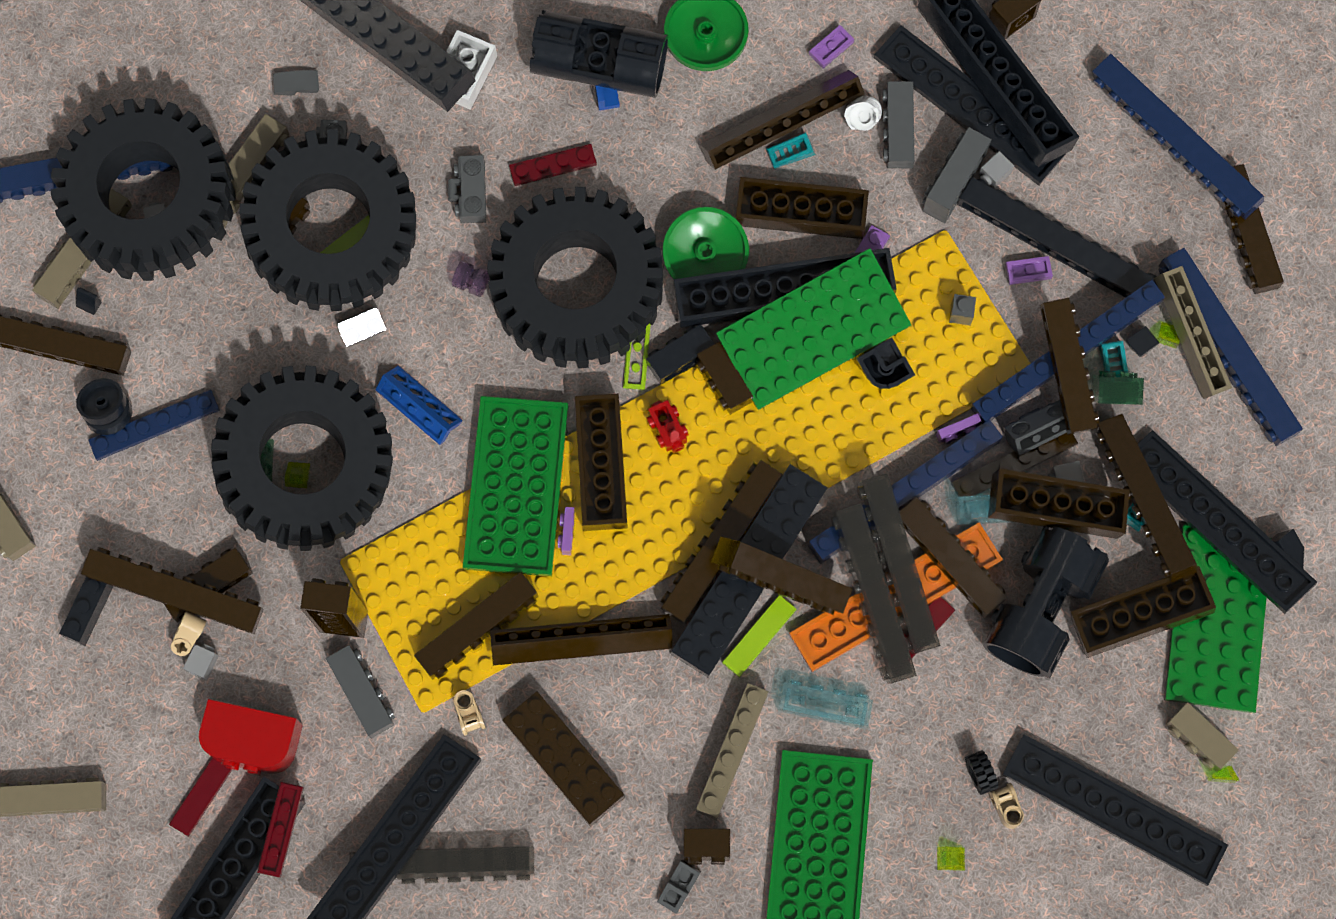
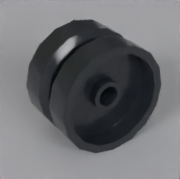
(104, 406)

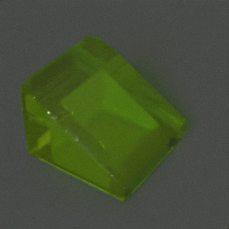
(1167, 335)
(297, 475)
(1224, 775)
(951, 858)

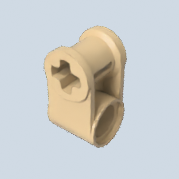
(187, 633)
(468, 714)
(1007, 804)

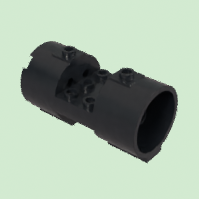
(598, 53)
(1060, 568)

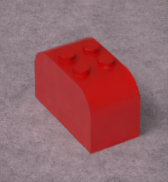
(249, 738)

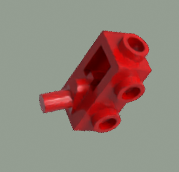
(670, 432)

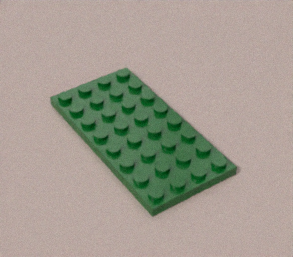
(814, 328)
(515, 486)
(1220, 654)
(819, 837)

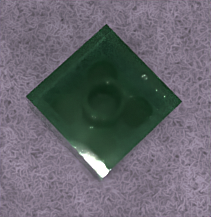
(1118, 389)

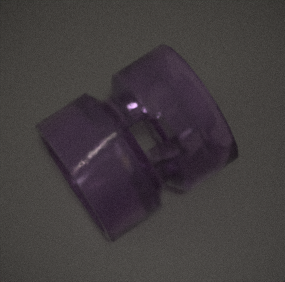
(463, 278)

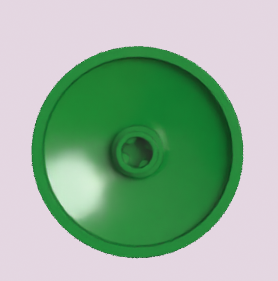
(706, 33)
(704, 244)

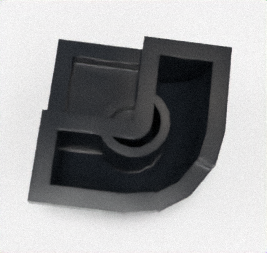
(885, 365)

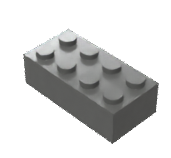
(955, 175)

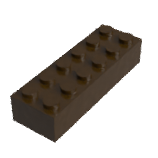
(802, 207)
(601, 462)
(1058, 503)
(781, 576)
(334, 608)
(1142, 613)
(563, 758)

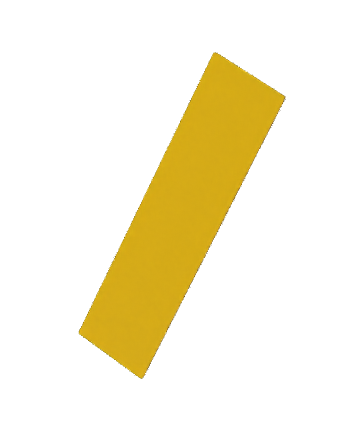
(825, 428)

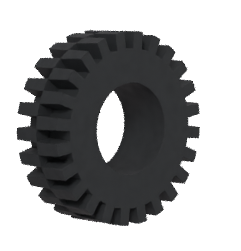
(124, 141)
(318, 166)
(567, 224)
(288, 401)

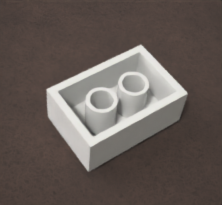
(475, 55)

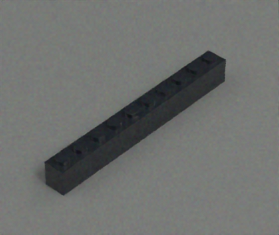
(1053, 238)

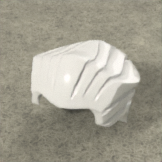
(863, 113)

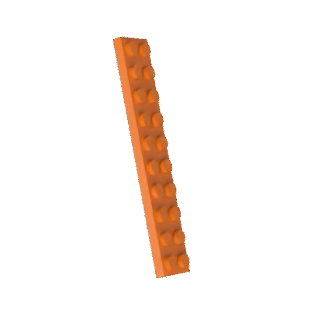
(834, 635)

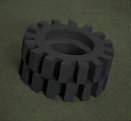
(981, 772)

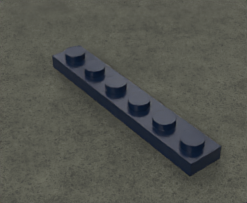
(155, 425)

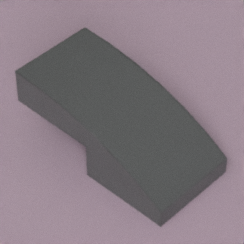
(295, 81)
(679, 886)

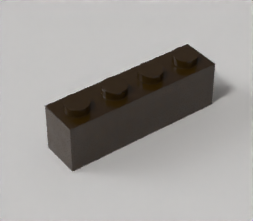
(221, 573)

